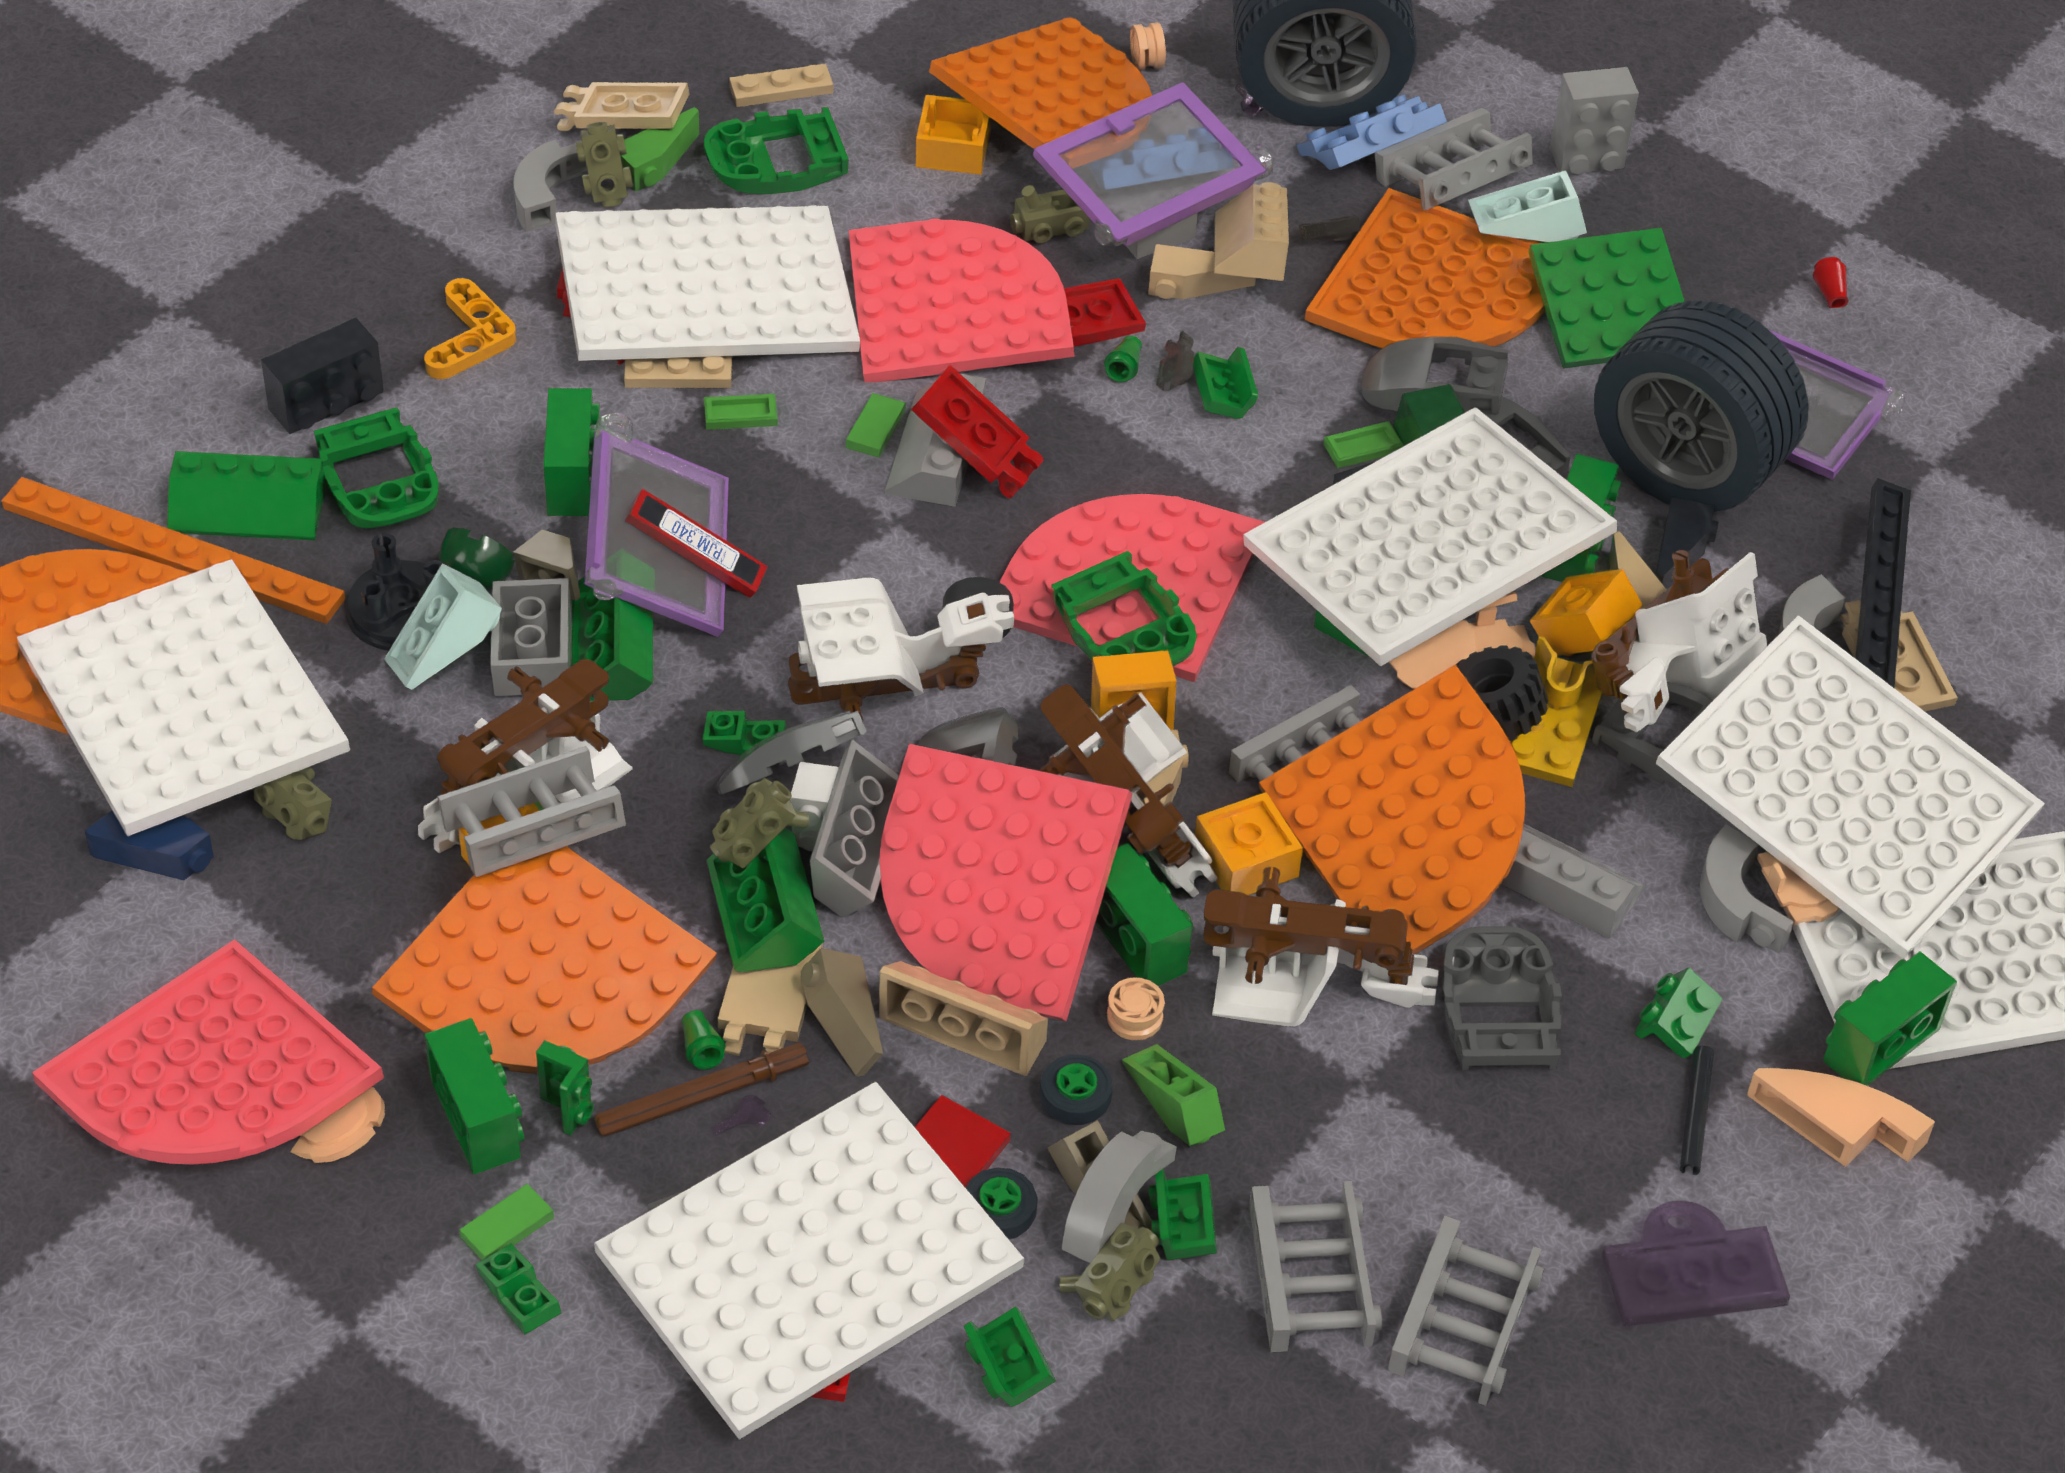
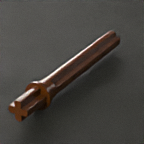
(702, 1089)

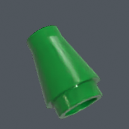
(1123, 361)
(702, 1042)

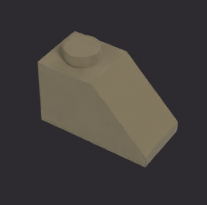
(548, 557)

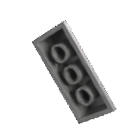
(926, 464)
(850, 836)
(1572, 883)

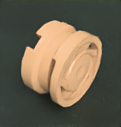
(1147, 46)
(1135, 1009)

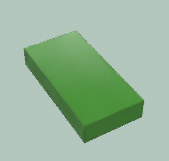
(740, 411)
(875, 425)
(1362, 444)
(507, 1222)

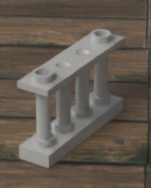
(1445, 142)
(1294, 733)
(537, 832)
(1436, 1281)
(1279, 1286)

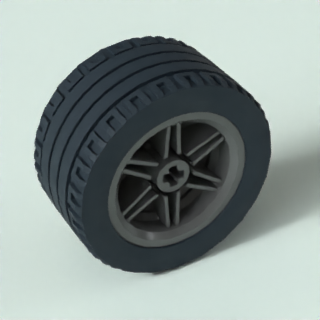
(1323, 56)
(1701, 405)

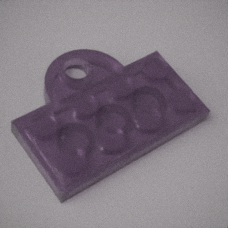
(1693, 1268)

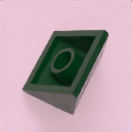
(1425, 411)

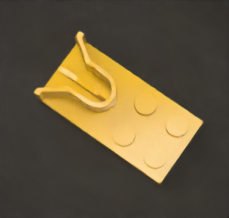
(1558, 741)

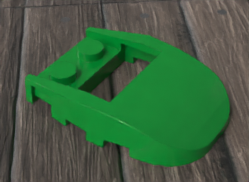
(743, 163)
(390, 500)
(1112, 579)

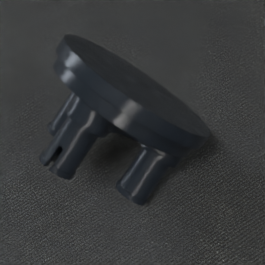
(387, 594)

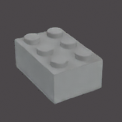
(1593, 120)
(531, 631)

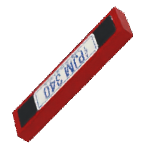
(696, 543)

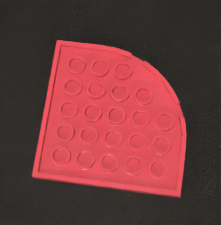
(953, 298)
(1180, 540)
(998, 873)
(209, 1067)

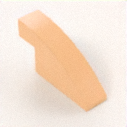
(1840, 1113)

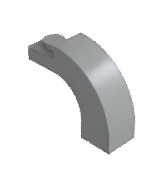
(537, 177)
(1815, 602)
(1729, 901)
(1110, 1189)

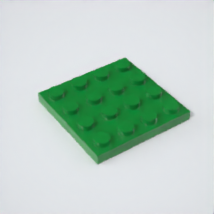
(1603, 290)

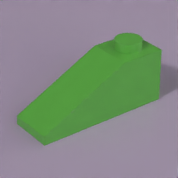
(656, 151)
(1177, 1094)

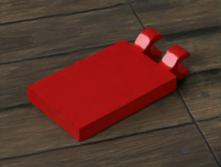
(1102, 312)
(978, 431)
(962, 1138)

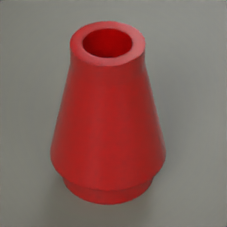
(1832, 281)

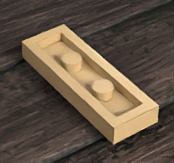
(781, 85)
(679, 372)

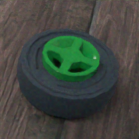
(1072, 1074)
(1008, 1187)

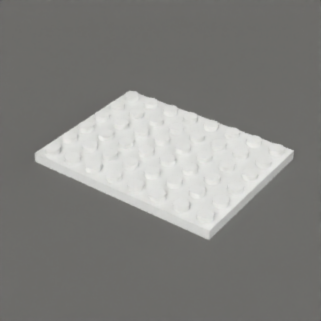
(705, 283)
(1429, 535)
(181, 696)
(1850, 785)
(1995, 941)
(807, 1258)

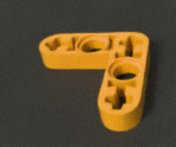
(480, 333)

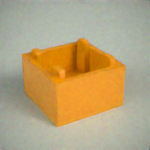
(952, 135)
(1586, 611)
(1121, 676)
(1247, 840)

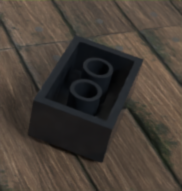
(322, 375)

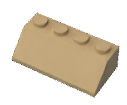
(1253, 233)
(961, 1017)

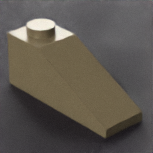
(842, 1003)
(1077, 1153)

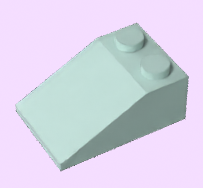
(1533, 210)
(443, 626)

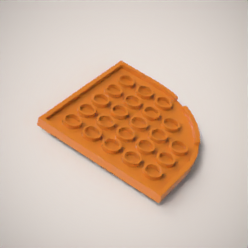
(1044, 80)
(1428, 277)
(52, 589)
(1411, 808)
(546, 957)

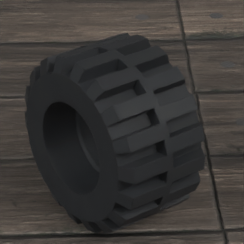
(1508, 687)

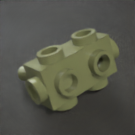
(602, 153)
(1047, 215)
(295, 803)
(755, 822)
(1115, 1272)

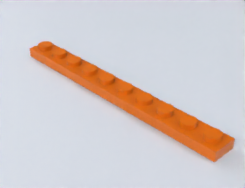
(169, 547)

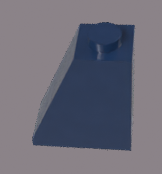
(167, 849)

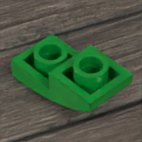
(734, 734)
(517, 1288)

